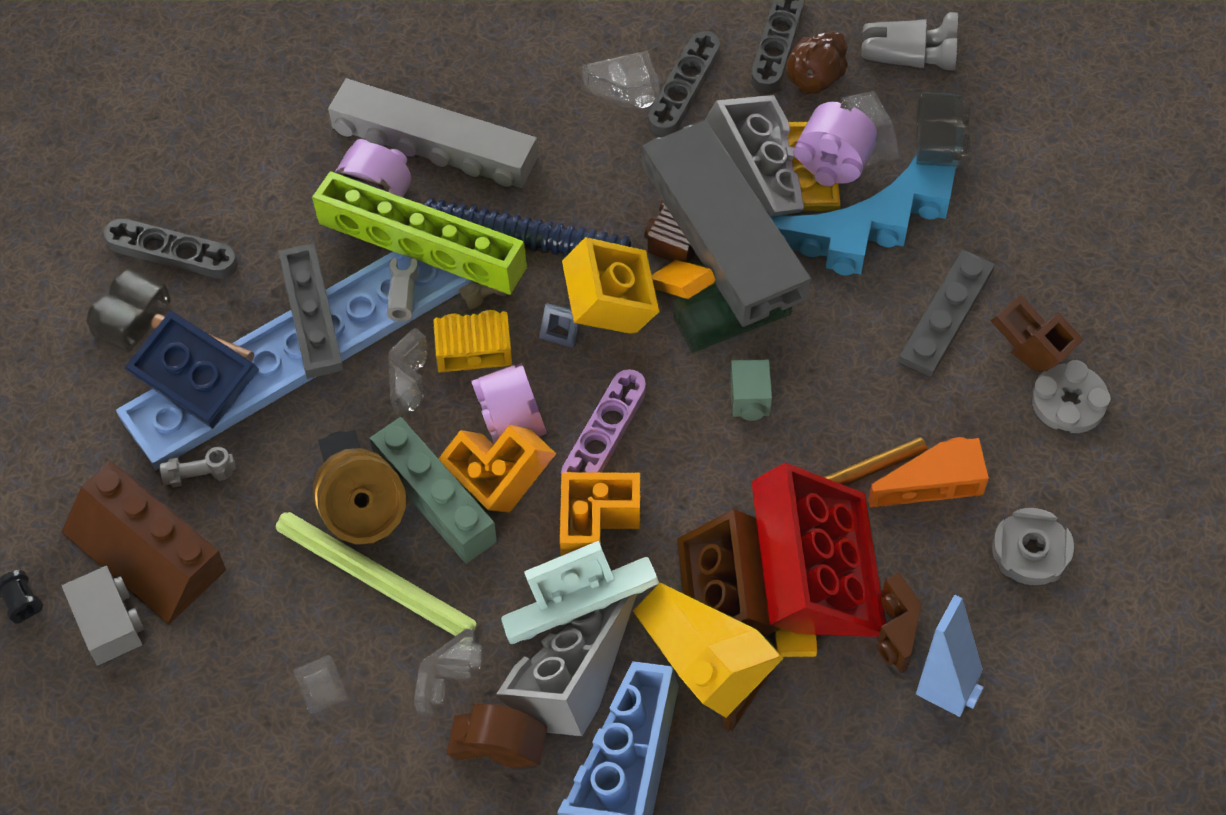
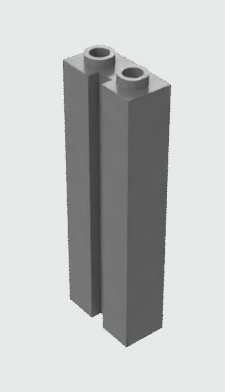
(725, 223)

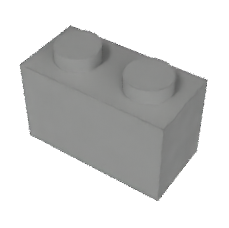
(102, 614)

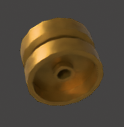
(375, 512)

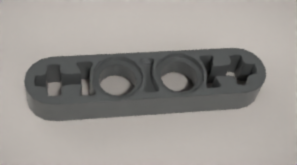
(776, 39)
(681, 83)
(173, 244)

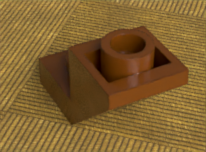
(898, 635)

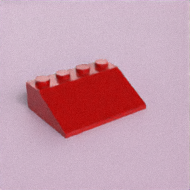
(817, 555)

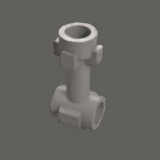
(216, 462)

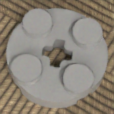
(1071, 378)
(1030, 567)

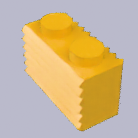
(472, 341)

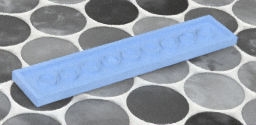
(359, 320)

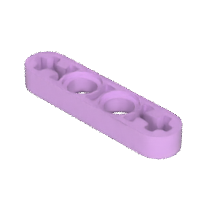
(599, 430)

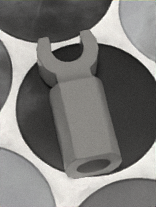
(401, 291)

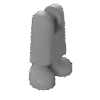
(911, 43)

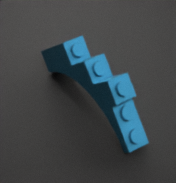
(882, 218)

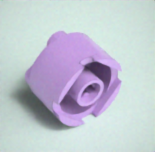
(836, 143)
(376, 167)
(508, 401)

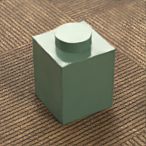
(750, 389)

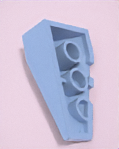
(952, 663)

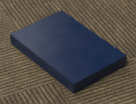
(191, 369)

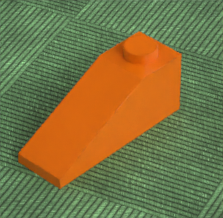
(940, 473)

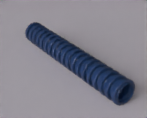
(533, 233)

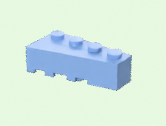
(633, 745)

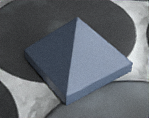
(562, 317)

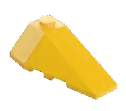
(707, 648)

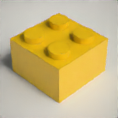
(610, 286)

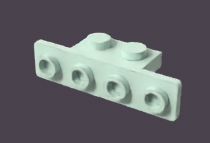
(573, 588)

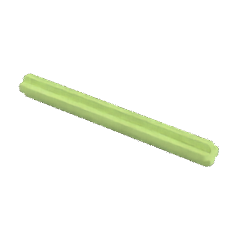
(374, 574)

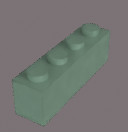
(435, 491)

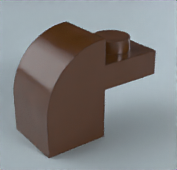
(1036, 341)
(498, 733)

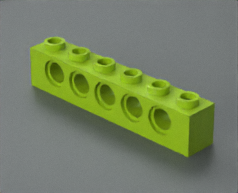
(420, 232)

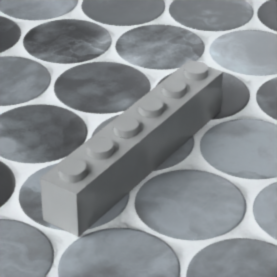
(433, 133)

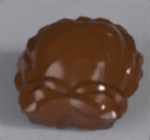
(821, 54)

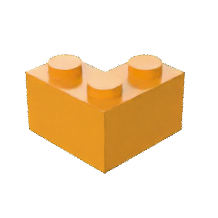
(498, 471)
(595, 503)

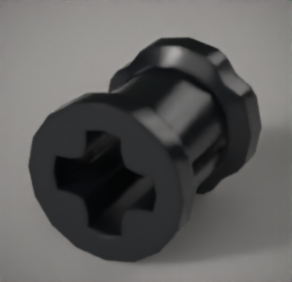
(18, 596)

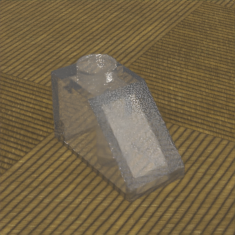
(623, 80)

